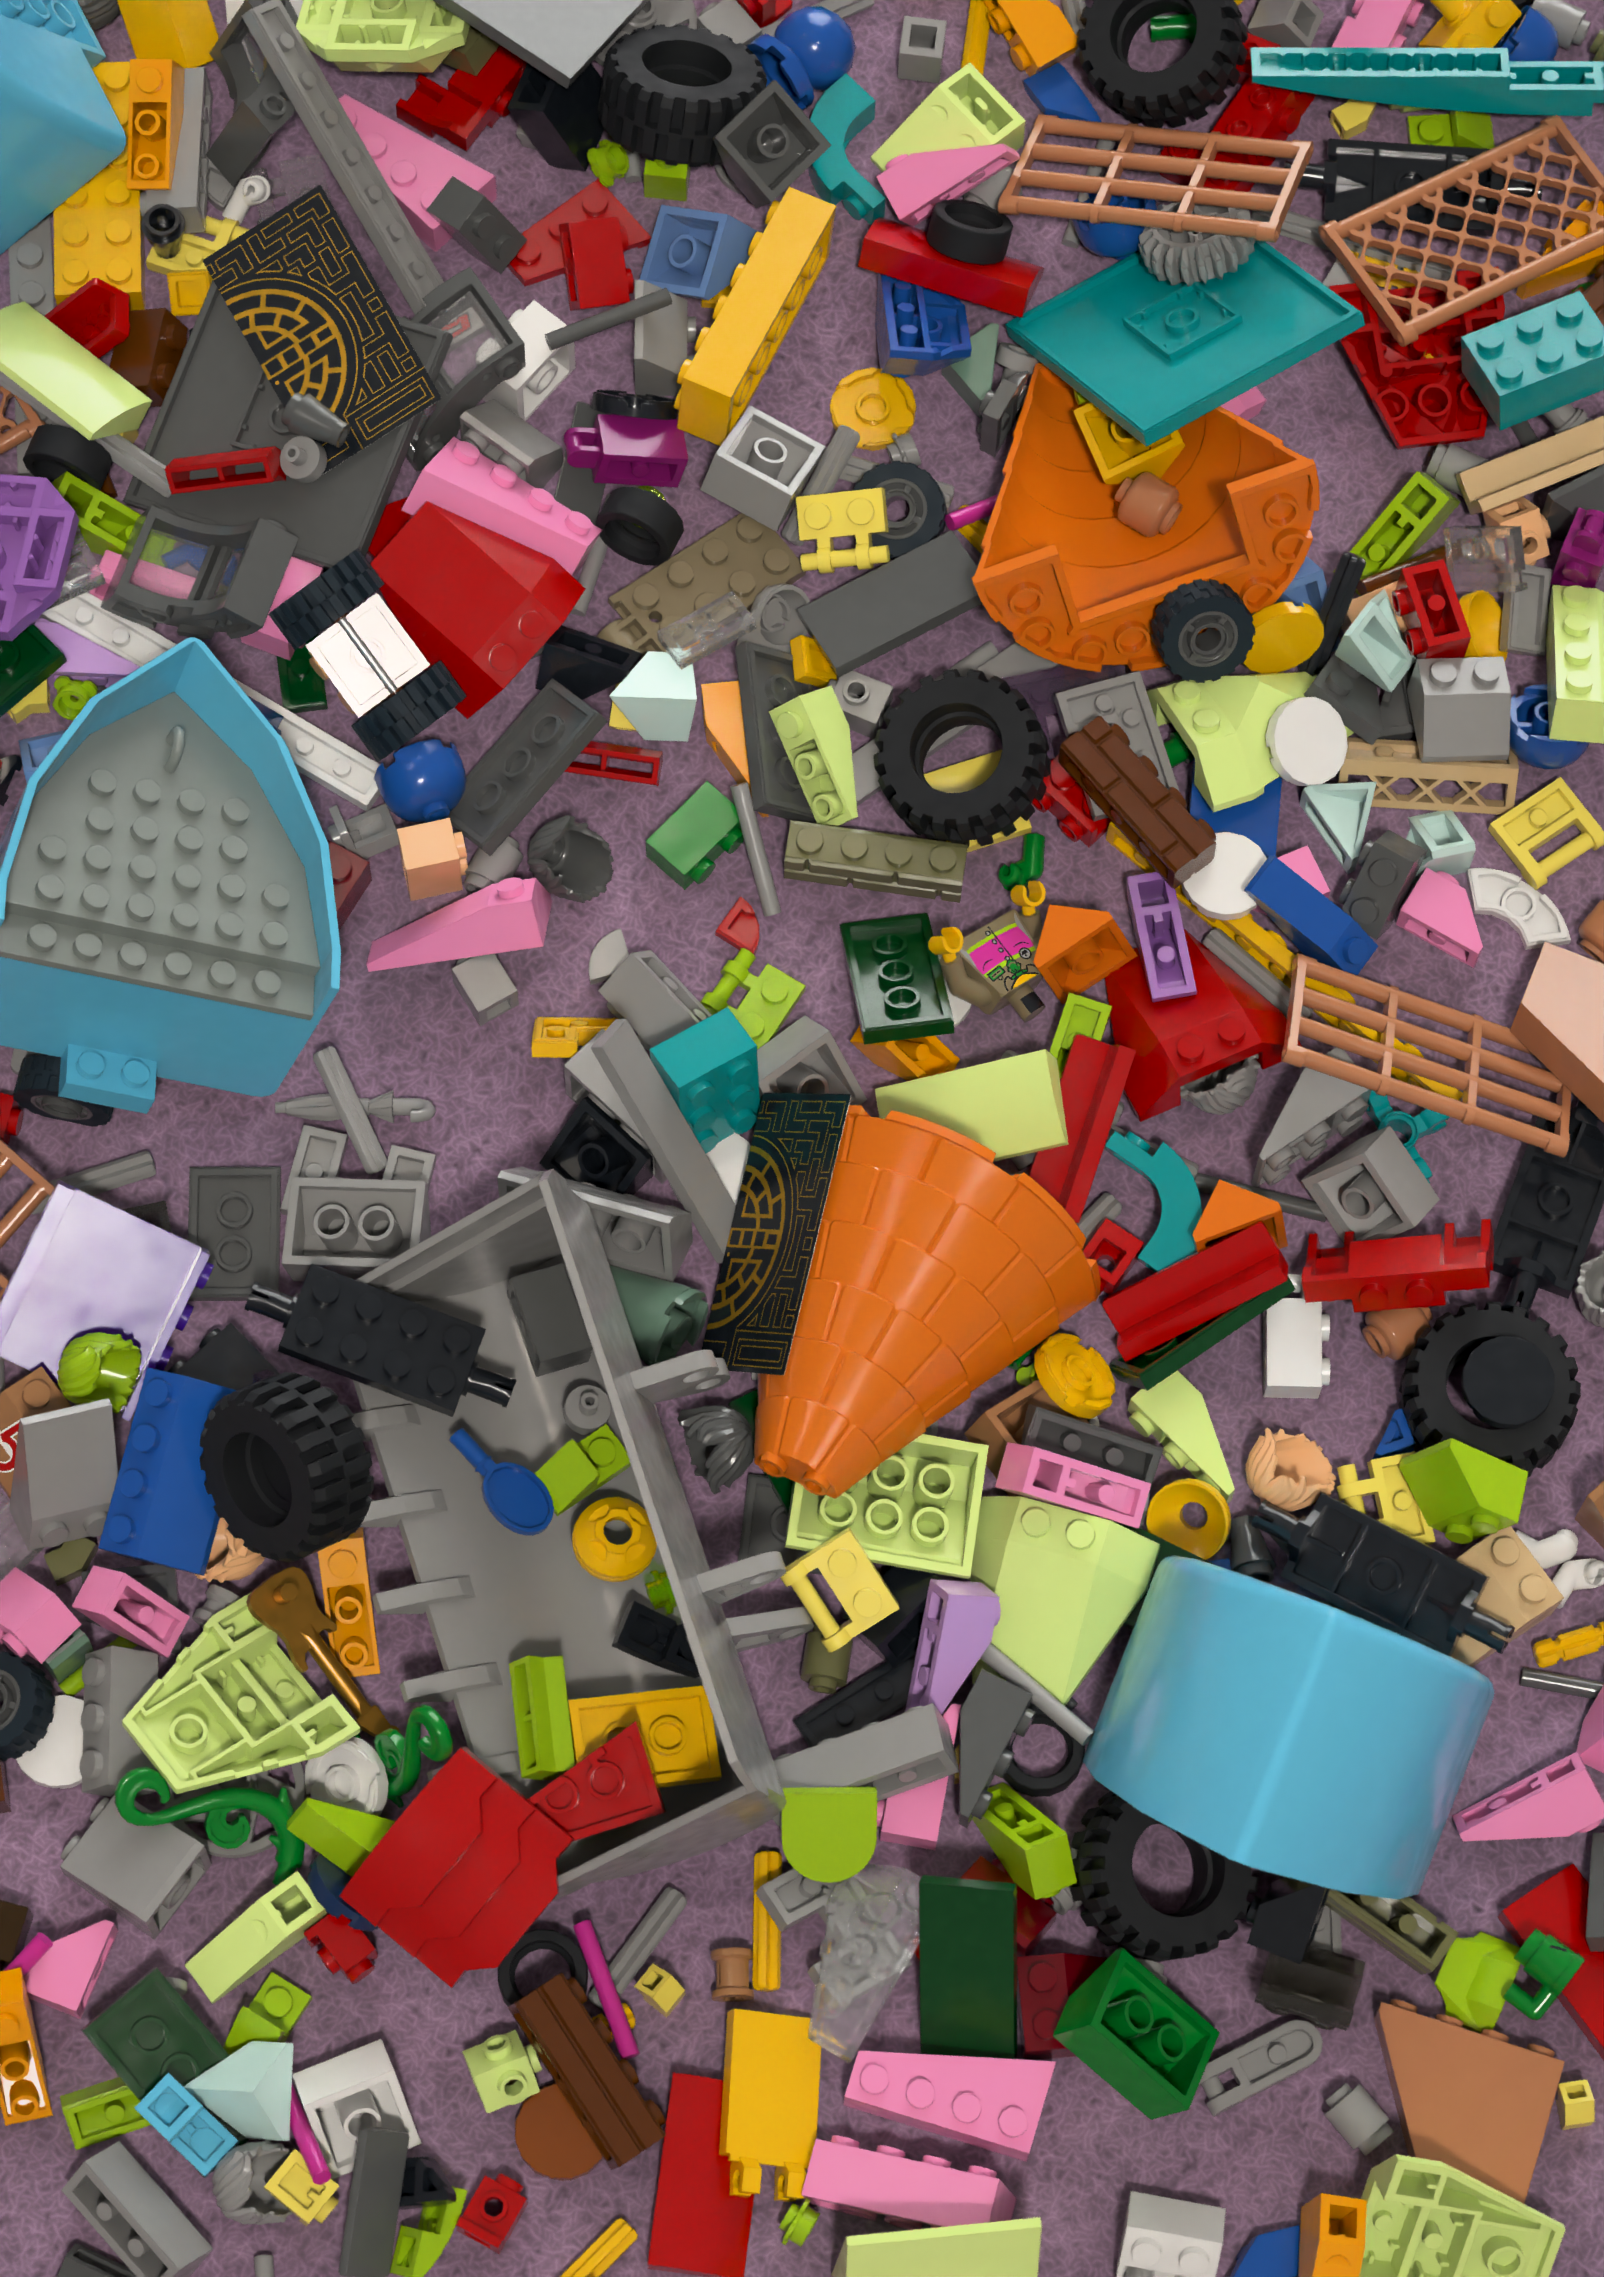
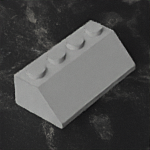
(631, 1229)

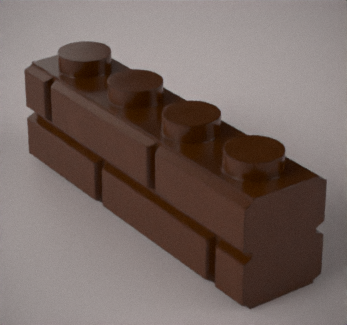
(1138, 801)
(588, 2071)

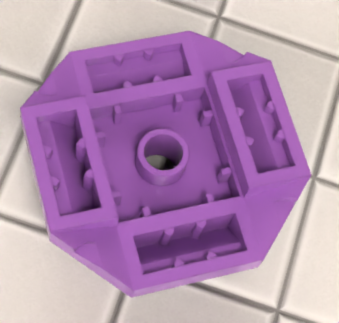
(34, 549)

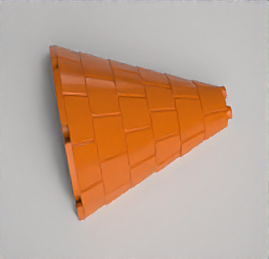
(1088, 585)
(913, 1298)

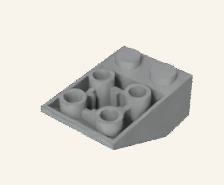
(1311, 1115)

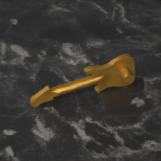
(290, 1609)

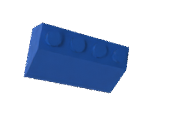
(160, 1492)

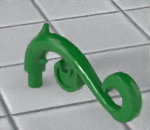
(406, 1752)
(216, 1806)

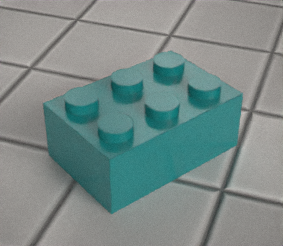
(1536, 360)
(712, 1077)

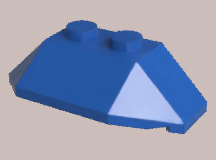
(918, 328)

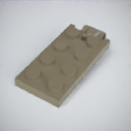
(734, 557)

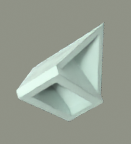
(1376, 644)
(658, 698)
(1340, 816)
(1446, 840)
(250, 2090)

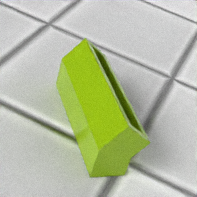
(541, 1717)

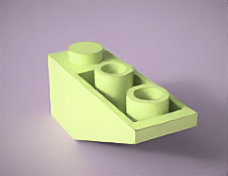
(820, 753)
(1181, 1423)
(256, 1937)

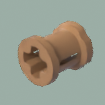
(732, 1974)

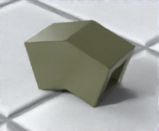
(70, 1559)

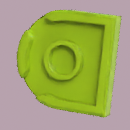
(829, 1830)

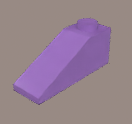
(1160, 937)

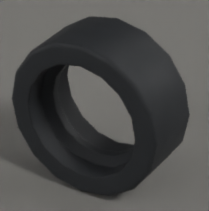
(969, 232)
(63, 449)
(658, 518)
(1056, 1782)
(537, 1940)

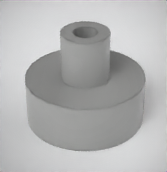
(1014, 359)
(303, 459)
(586, 1409)

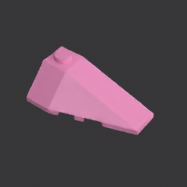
(488, 922)

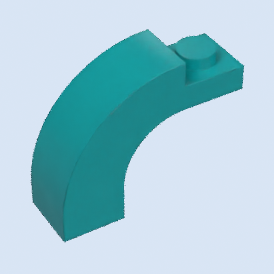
(840, 116)
(1177, 1194)

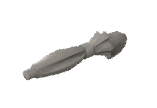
(385, 1107)

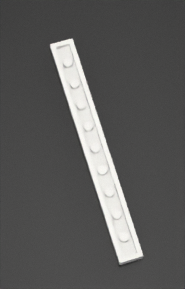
(312, 749)

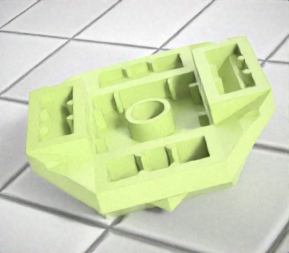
(381, 33)

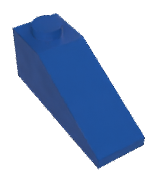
(1310, 918)

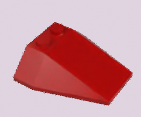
(472, 599)
(1189, 1034)

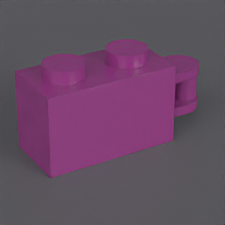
(629, 450)
(1582, 551)

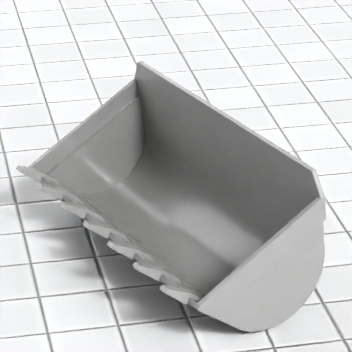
(521, 1595)

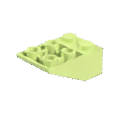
(956, 115)

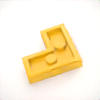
(562, 1035)

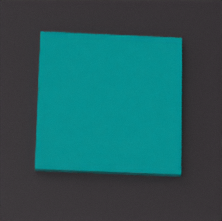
(1174, 352)

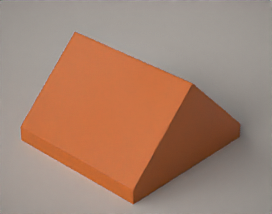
(1079, 949)
(1234, 1209)

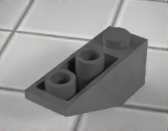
(986, 1729)

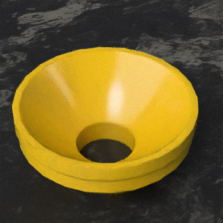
(1484, 624)
(1167, 1520)
(608, 1560)

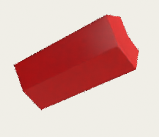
(179, 470)
(621, 752)

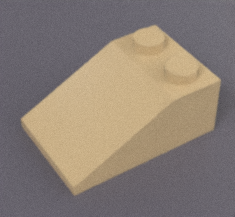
(1515, 1593)

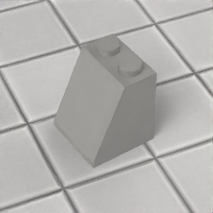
(134, 1868)

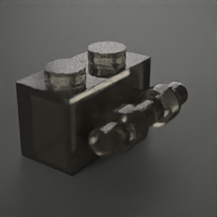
(1318, 1989)

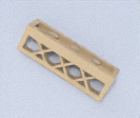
(1533, 467)
(1402, 760)

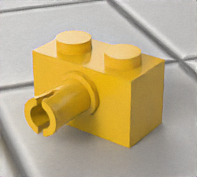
(1470, 23)

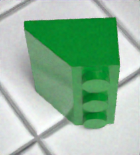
(1138, 2036)

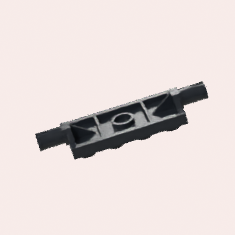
(1372, 171)
(1551, 1212)
(381, 1340)
(1383, 1575)

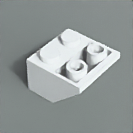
(1170, 2238)

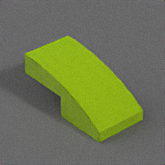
(421, 2247)

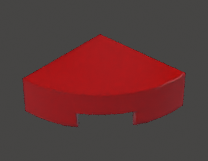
(740, 927)

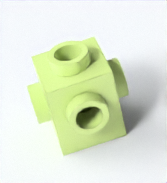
(503, 2070)

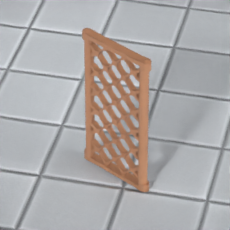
(1407, 333)

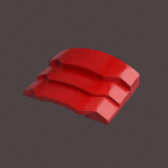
(461, 1870)

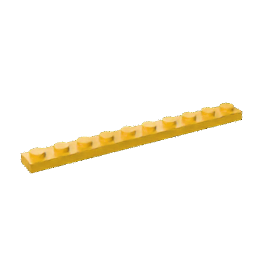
(1273, 954)

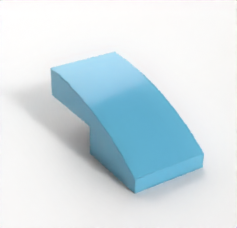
(186, 2124)

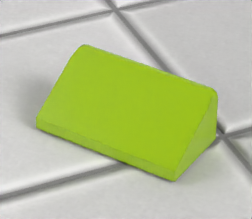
(101, 2112)

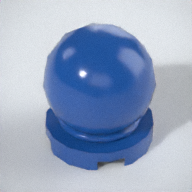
(806, 52)

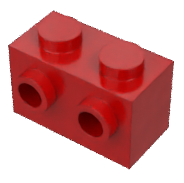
(596, 263)
(1431, 612)

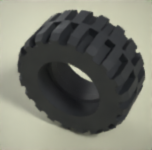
(675, 91)
(1167, 93)
(931, 713)
(1451, 1343)
(286, 1466)
(1121, 1912)

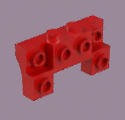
(467, 104)
(1254, 113)
(1398, 1270)

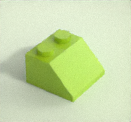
(1464, 1490)

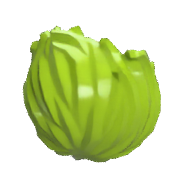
(99, 1369)

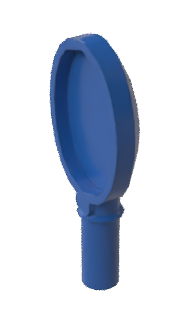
(509, 1490)

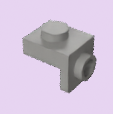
(366, 833)

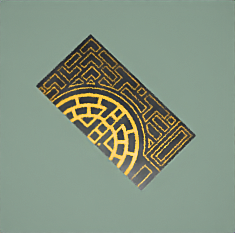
(322, 322)
(775, 1230)

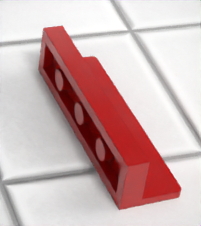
(1090, 1096)
(1195, 1289)

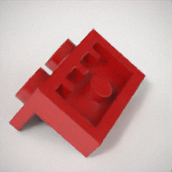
(1069, 805)

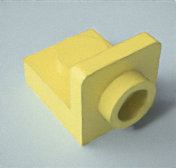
(299, 2193)

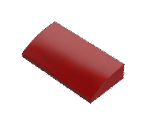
(907, 256)
(1561, 1910)
(695, 2219)

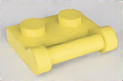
(1538, 822)
(852, 1581)

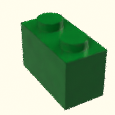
(696, 837)

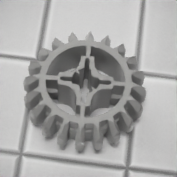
(1194, 255)

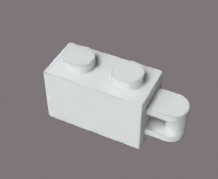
(1294, 1347)

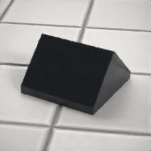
(598, 1152)

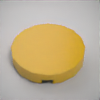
(871, 417)
(1284, 637)
(1074, 1376)

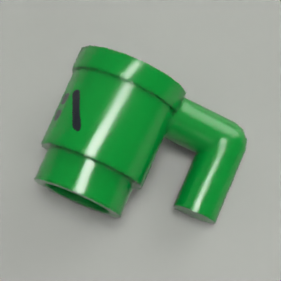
(1550, 1965)

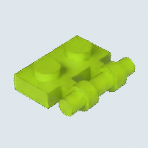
(766, 1003)

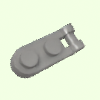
(1261, 2064)

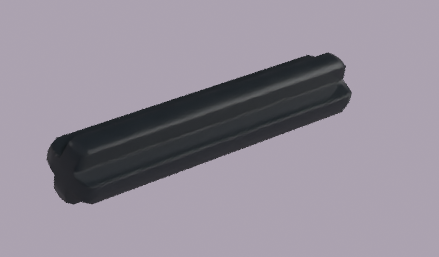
(1335, 609)

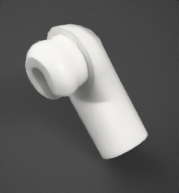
(248, 193)
(1553, 1549)
(1578, 1575)

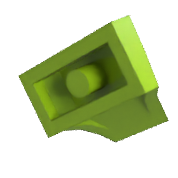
(1476, 1978)

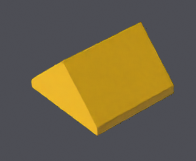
(170, 30)
(1120, 453)

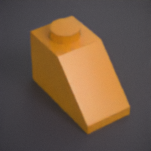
(909, 1057)

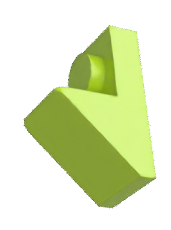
(1451, 129)
(1078, 1017)
(583, 1468)
(269, 2015)

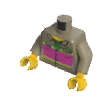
(997, 960)

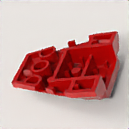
(1416, 396)

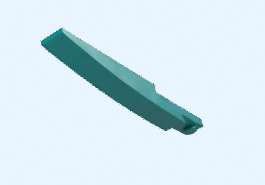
(1435, 78)

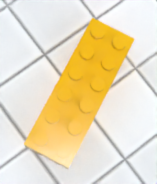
(101, 222)
(754, 316)

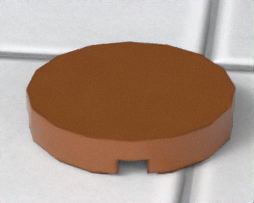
(554, 2138)

